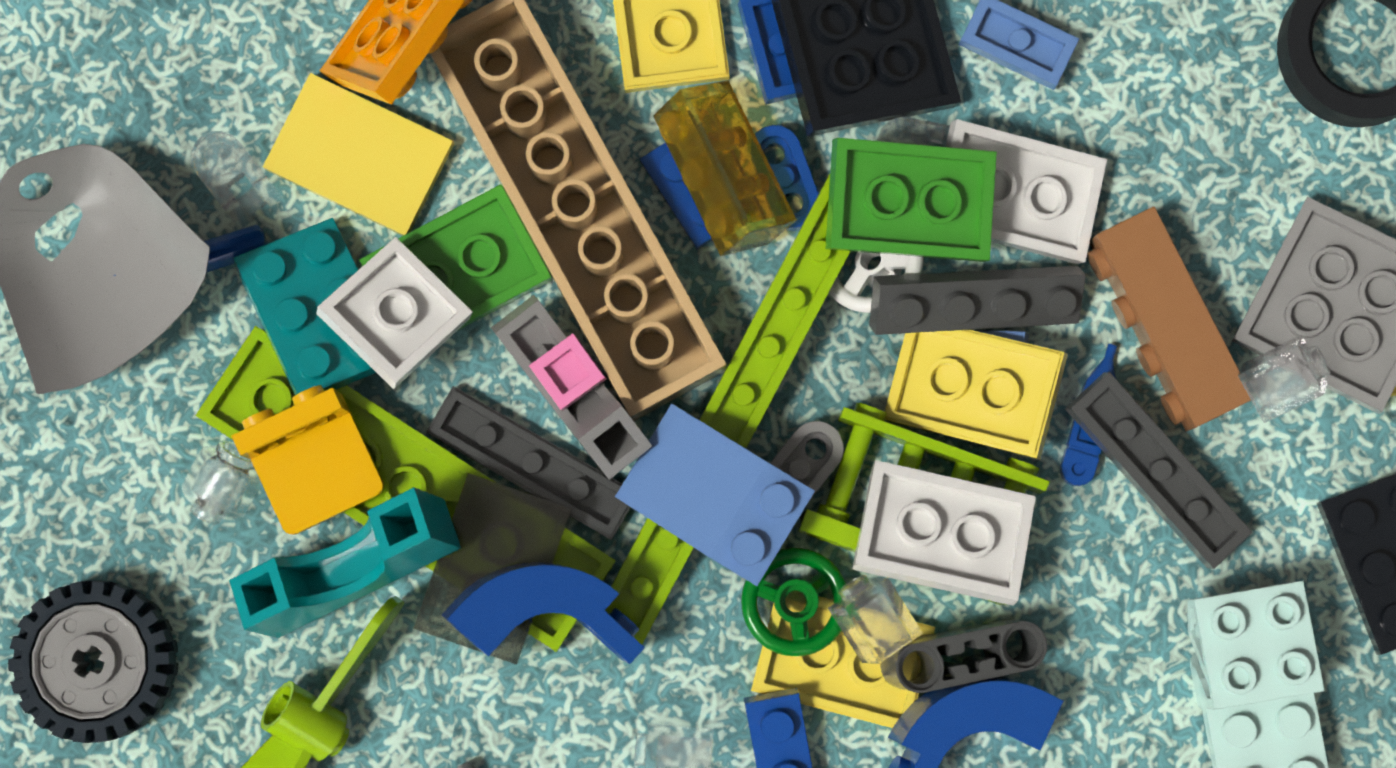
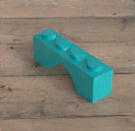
(301, 588)

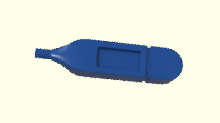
(1082, 453)

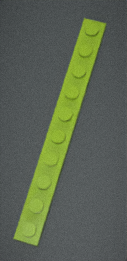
(739, 400)

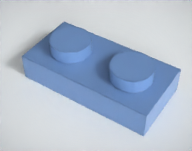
(1019, 42)

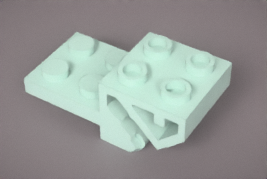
(1258, 677)

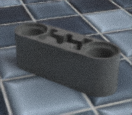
(986, 636)

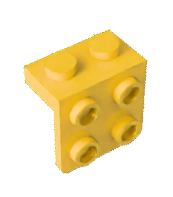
(310, 459)

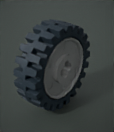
(52, 668)

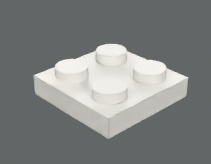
(394, 312)

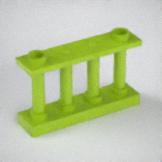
(831, 519)

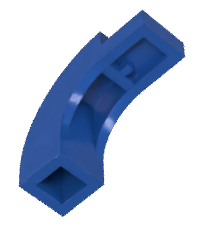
(517, 592)
(952, 713)

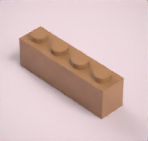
(1168, 319)

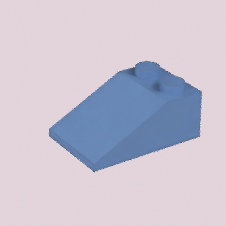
(715, 494)

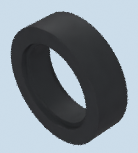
(1309, 82)

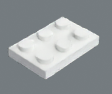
(1041, 191)
(944, 533)

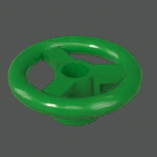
(801, 644)

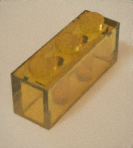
(724, 167)

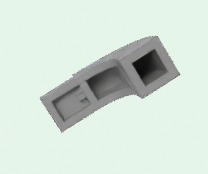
(595, 418)

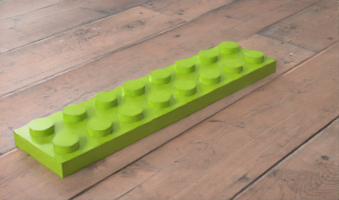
(400, 453)

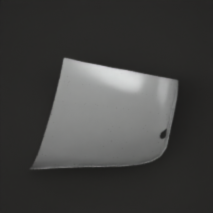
(73, 311)

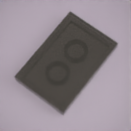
(494, 531)

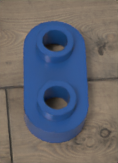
(793, 171)

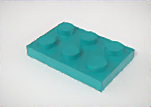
(286, 287)

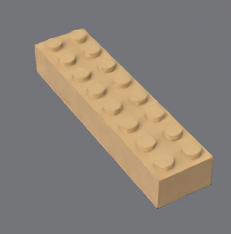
(576, 207)

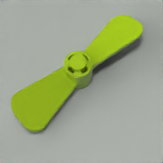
(309, 724)

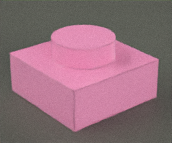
(567, 372)

